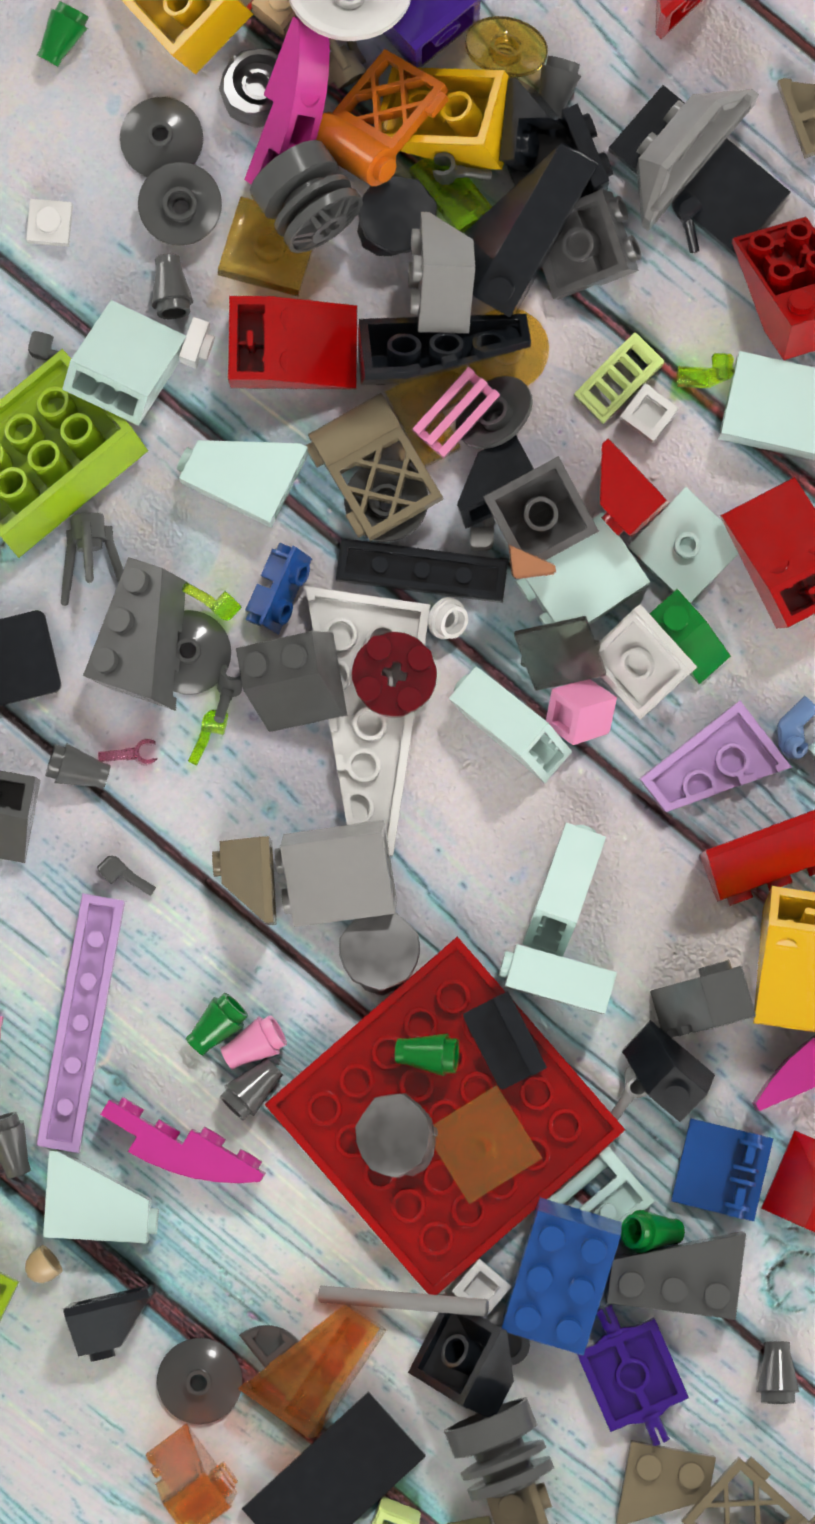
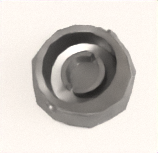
(245, 83)
(379, 952)
(396, 1136)

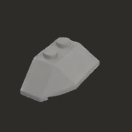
(685, 146)

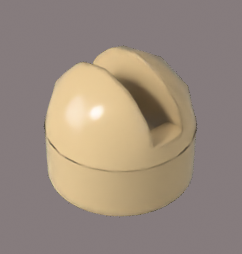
(42, 1265)

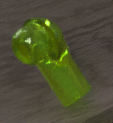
(707, 377)

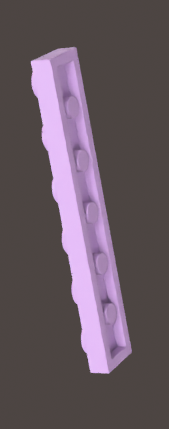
(80, 1023)

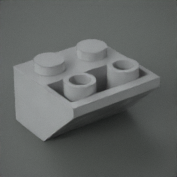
(442, 276)

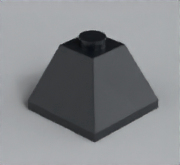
(106, 1321)
(466, 1362)

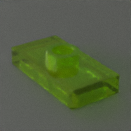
(458, 202)

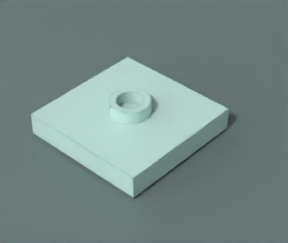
(685, 546)

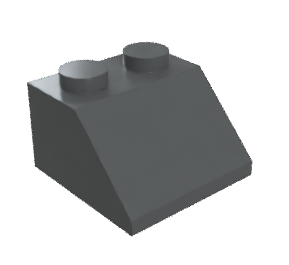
(293, 679)

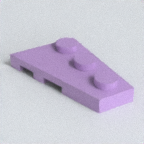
(715, 759)

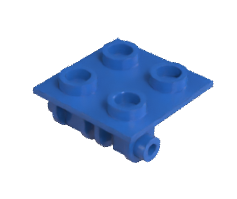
(722, 1169)

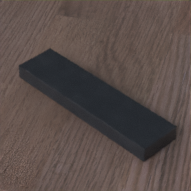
(421, 570)

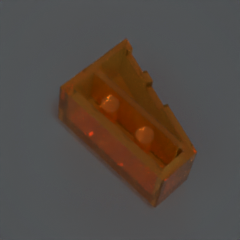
(316, 1371)
(191, 1481)

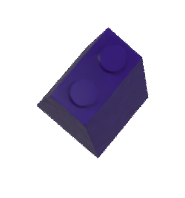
(431, 27)

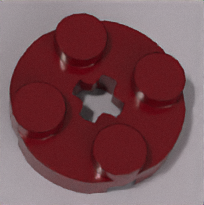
(373, 687)

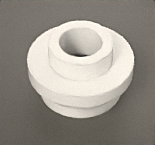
(447, 618)

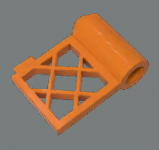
(366, 149)

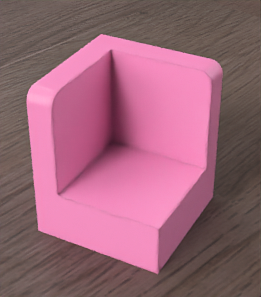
(581, 711)

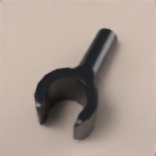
(686, 208)

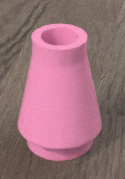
(257, 1041)

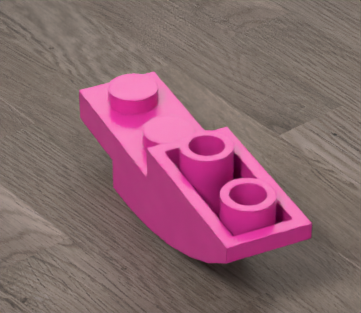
(297, 94)
(197, 1157)

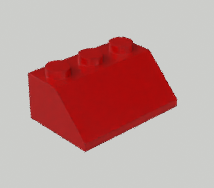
(761, 859)

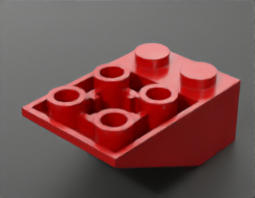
(781, 281)
(291, 344)
(778, 549)

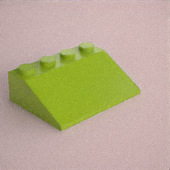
(55, 454)

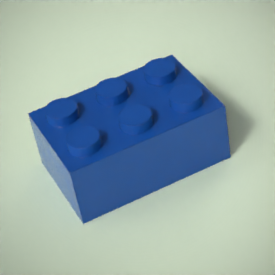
(561, 1276)

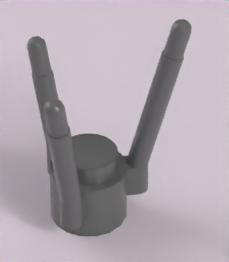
(87, 533)

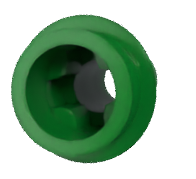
(61, 33)
(219, 1021)
(430, 1053)
(649, 1231)

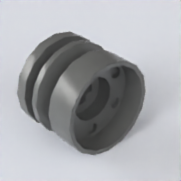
(306, 196)
(499, 1450)

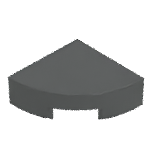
(268, 1342)

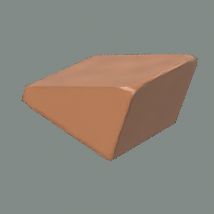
(528, 565)

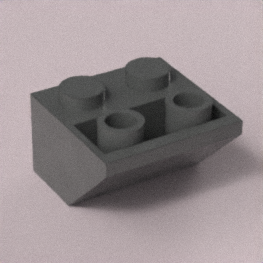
(17, 813)

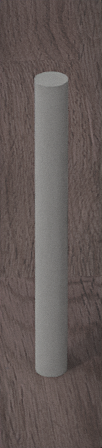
(403, 1300)

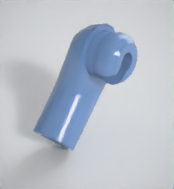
(791, 729)

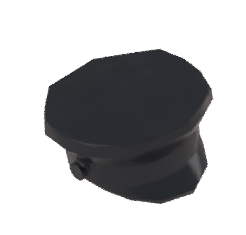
(391, 214)

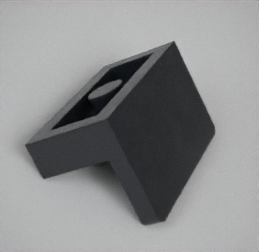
(504, 1040)

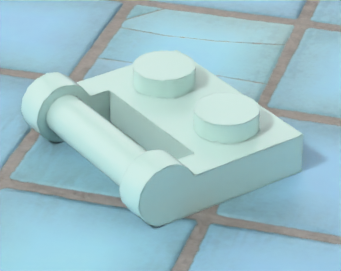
(616, 1199)

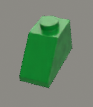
(691, 634)

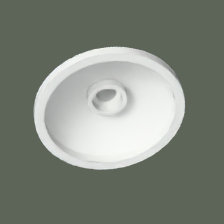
(350, 19)

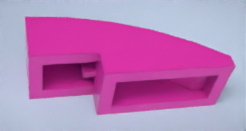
(790, 1079)

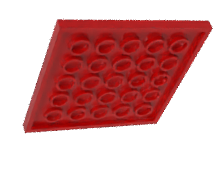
(426, 1214)

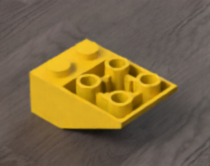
(787, 961)

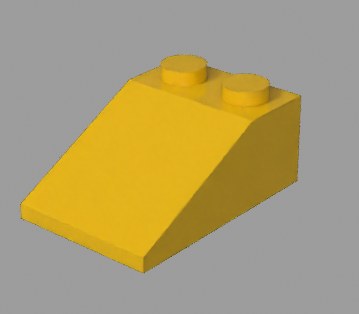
(191, 28)
(466, 125)

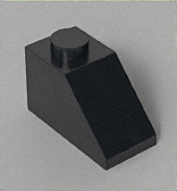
(490, 471)
(667, 1071)

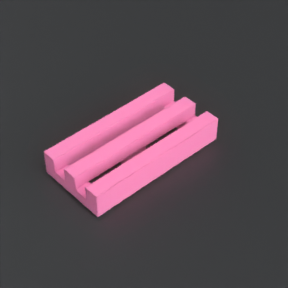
(480, 385)

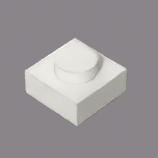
(49, 222)
(197, 343)
(649, 413)
(482, 1283)

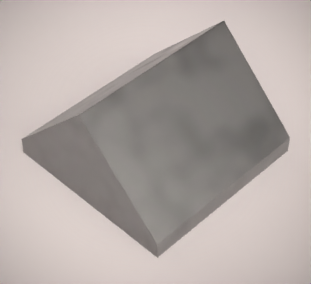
(541, 511)

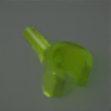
(224, 606)
(208, 726)

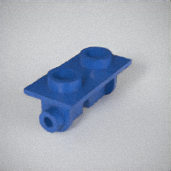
(273, 606)

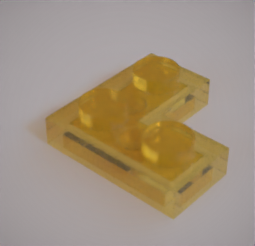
(416, 398)

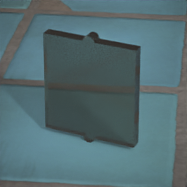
(560, 653)

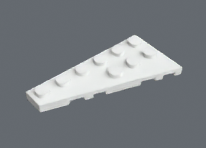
(368, 747)

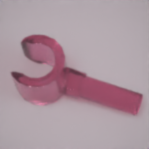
(128, 754)

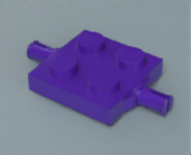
(632, 1375)

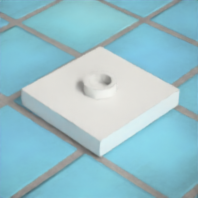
(642, 662)

